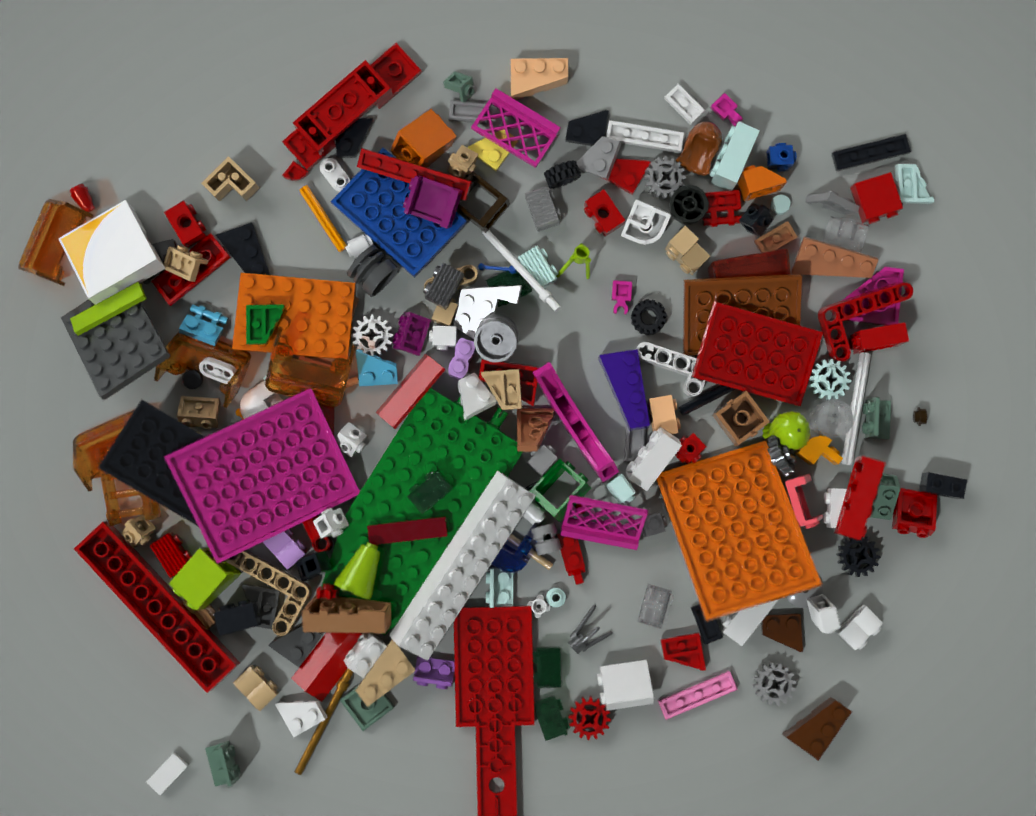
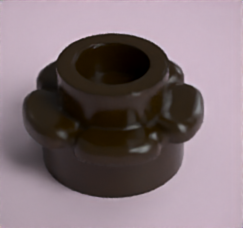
(920, 416)

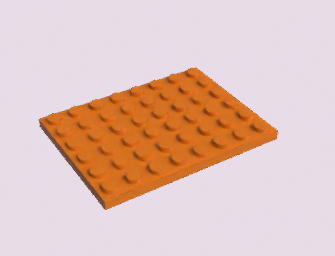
(737, 531)

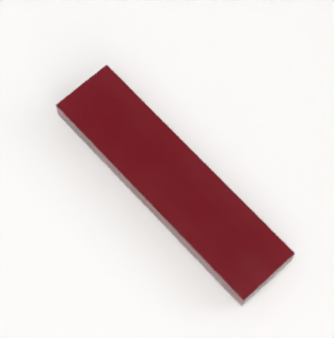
(407, 530)

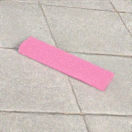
(697, 695)

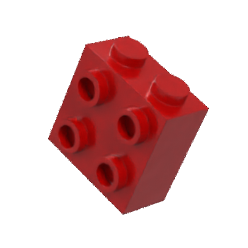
(876, 198)

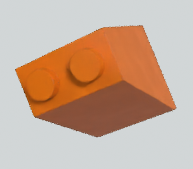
(423, 140)

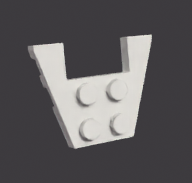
(479, 302)

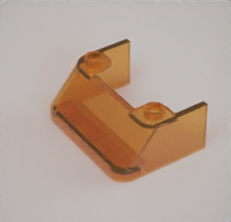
(43, 249)
(190, 352)
(292, 376)
(86, 444)

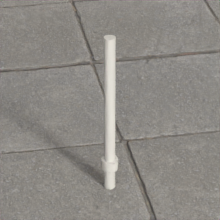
(544, 294)

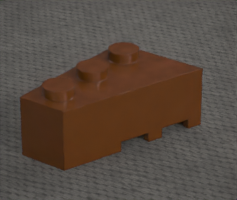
(819, 728)

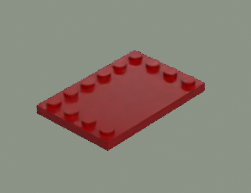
(757, 354)

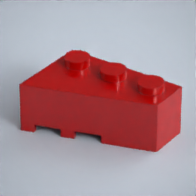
(527, 379)

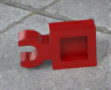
(327, 591)

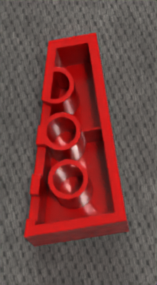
(859, 497)

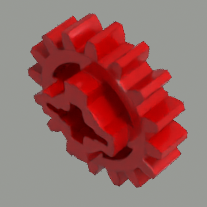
(582, 724)

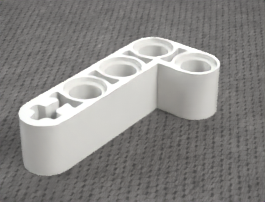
(670, 364)

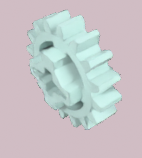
(829, 387)

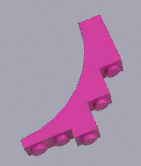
(575, 423)

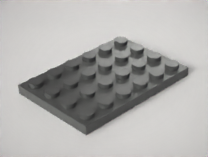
(117, 348)

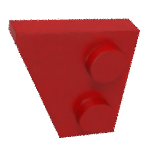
(627, 174)
(684, 650)

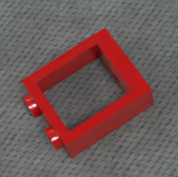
(879, 338)

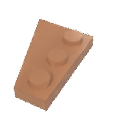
(532, 427)

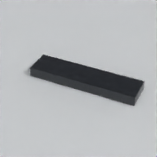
(871, 152)

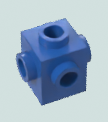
(780, 157)

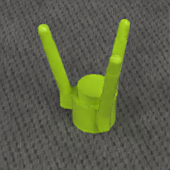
(579, 256)

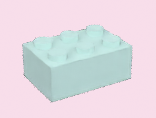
(733, 156)

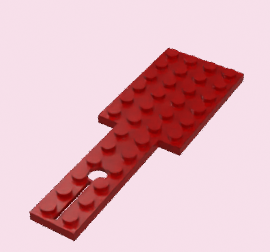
(494, 694)

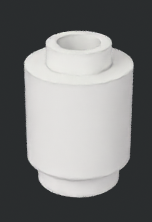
(358, 245)
(534, 513)

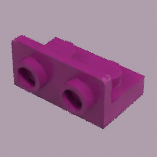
(411, 333)

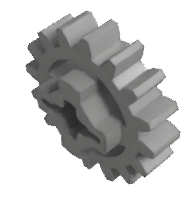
(670, 183)
(781, 681)

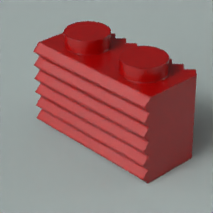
(171, 553)

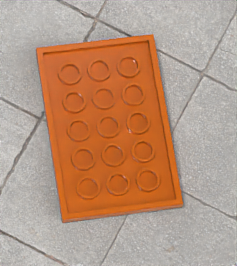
(314, 318)

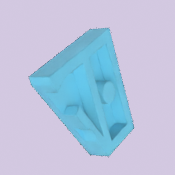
(375, 370)

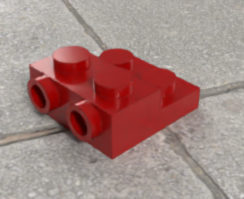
(915, 513)

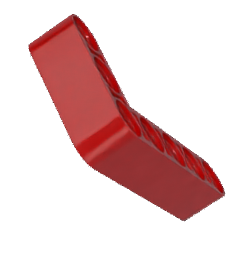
(856, 309)

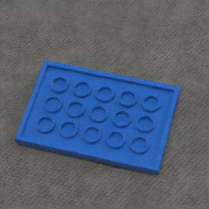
(377, 209)

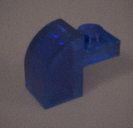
(511, 559)

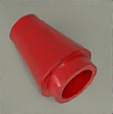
(82, 197)

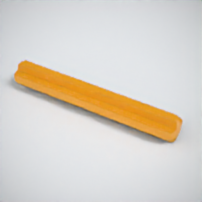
(323, 218)

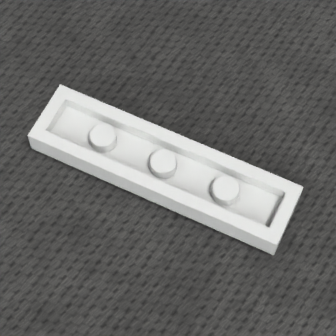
(645, 136)

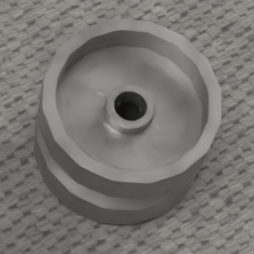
(507, 337)

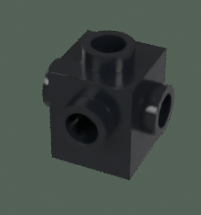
(756, 219)

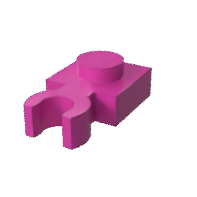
(621, 293)

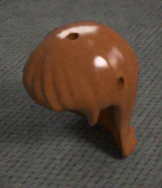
(700, 148)

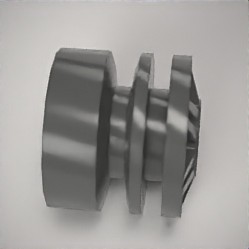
(368, 268)

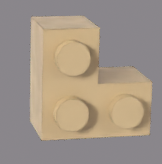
(228, 177)
(686, 251)

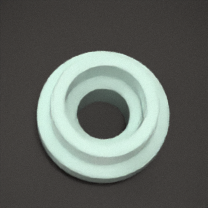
(551, 592)

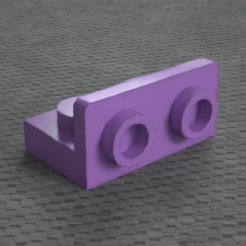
(434, 671)

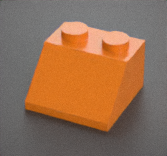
(758, 182)

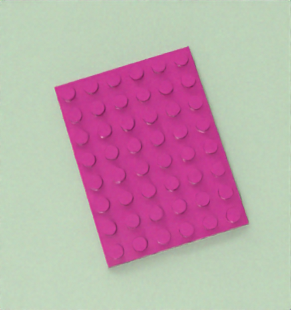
(262, 475)

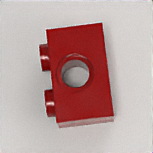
(599, 202)
(178, 215)

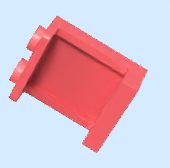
(799, 501)

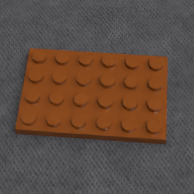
(766, 295)

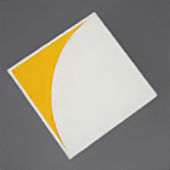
(111, 252)

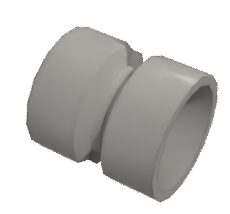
(546, 546)

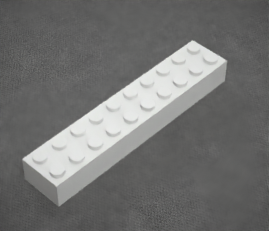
(462, 566)

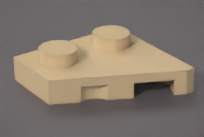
(505, 387)

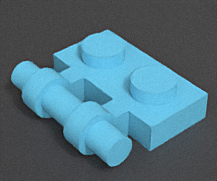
(203, 330)

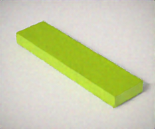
(108, 308)

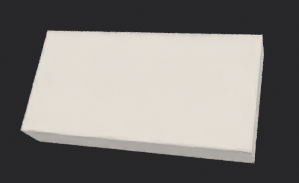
(167, 773)

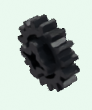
(855, 563)

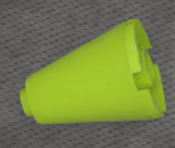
(360, 571)

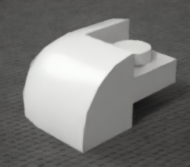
(645, 223)
(258, 399)

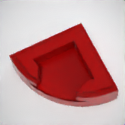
(295, 172)

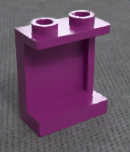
(432, 201)

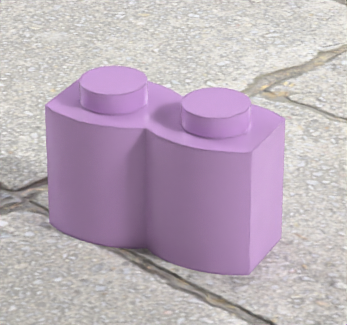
(464, 354)
(286, 548)

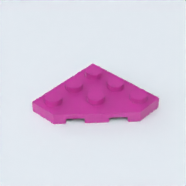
(884, 316)

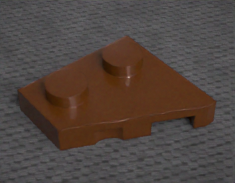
(784, 629)

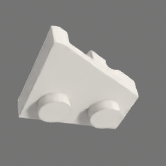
(474, 396)
(301, 715)

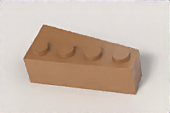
(346, 615)

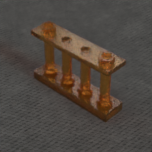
(149, 509)

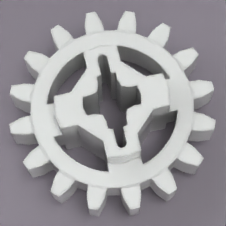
(362, 335)

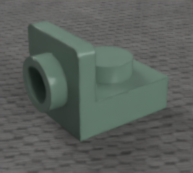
(460, 83)

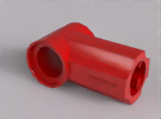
(314, 535)

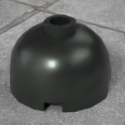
(688, 204)

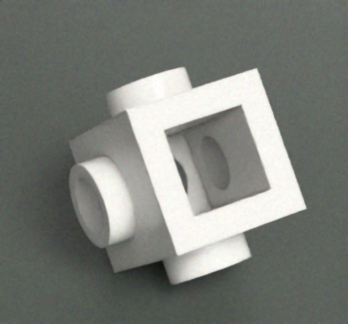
(350, 439)
(333, 520)

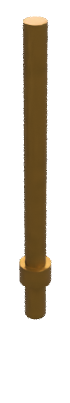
(342, 686)

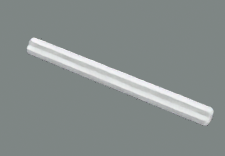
(856, 407)

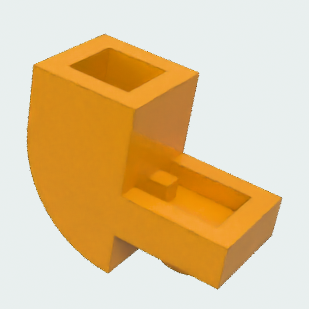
(815, 448)

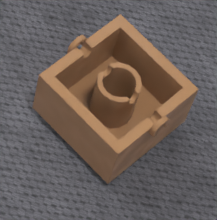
(741, 418)

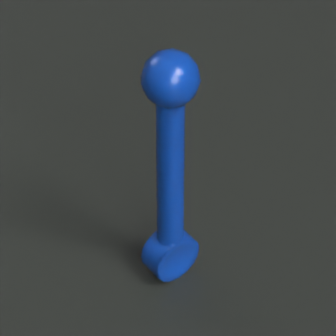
(511, 269)

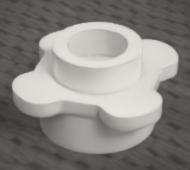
(539, 611)

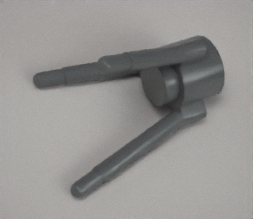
(579, 642)

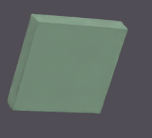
(364, 715)

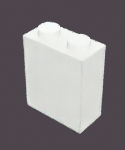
(625, 685)

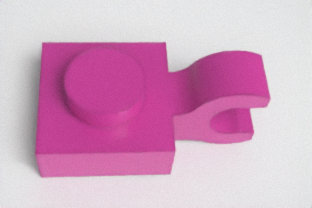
(725, 107)

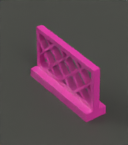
(522, 114)
(603, 532)

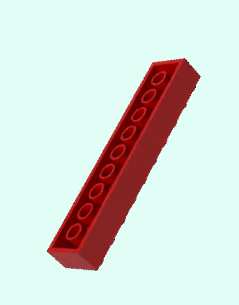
(157, 606)

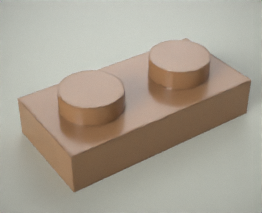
(776, 238)

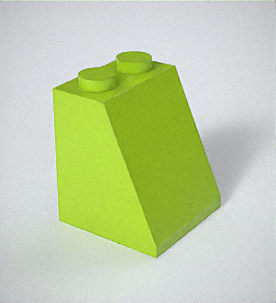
(203, 579)

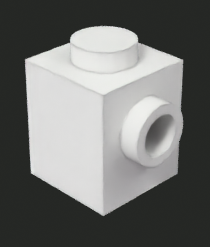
(443, 337)

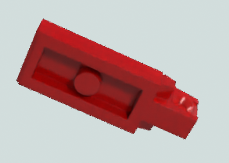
(572, 557)

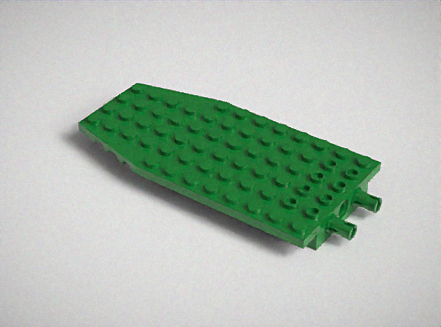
(428, 440)

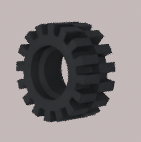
(562, 174)
(652, 306)

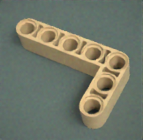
(274, 581)

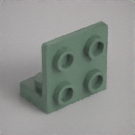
(877, 418)
(886, 497)
(223, 764)

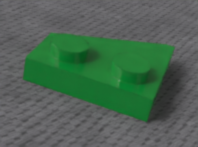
(261, 322)

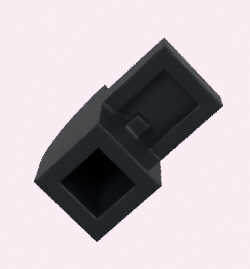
(314, 565)

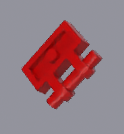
(723, 202)

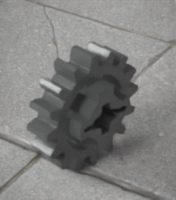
(781, 456)

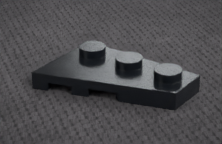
(245, 249)

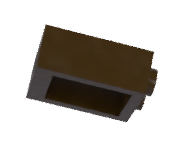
(495, 210)

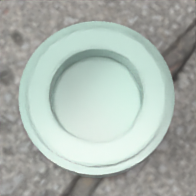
(780, 204)

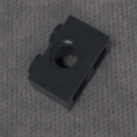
(943, 485)

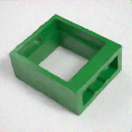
(550, 478)

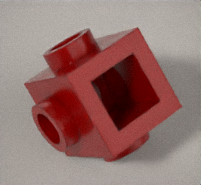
(696, 447)

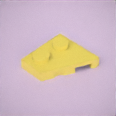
(491, 153)

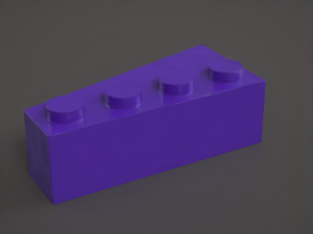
(626, 382)

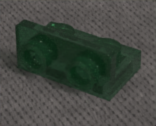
(508, 279)
(550, 717)

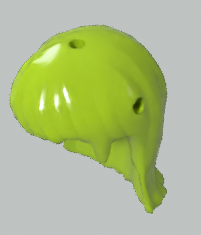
(786, 428)

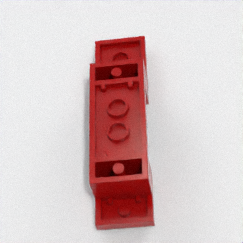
(347, 102)

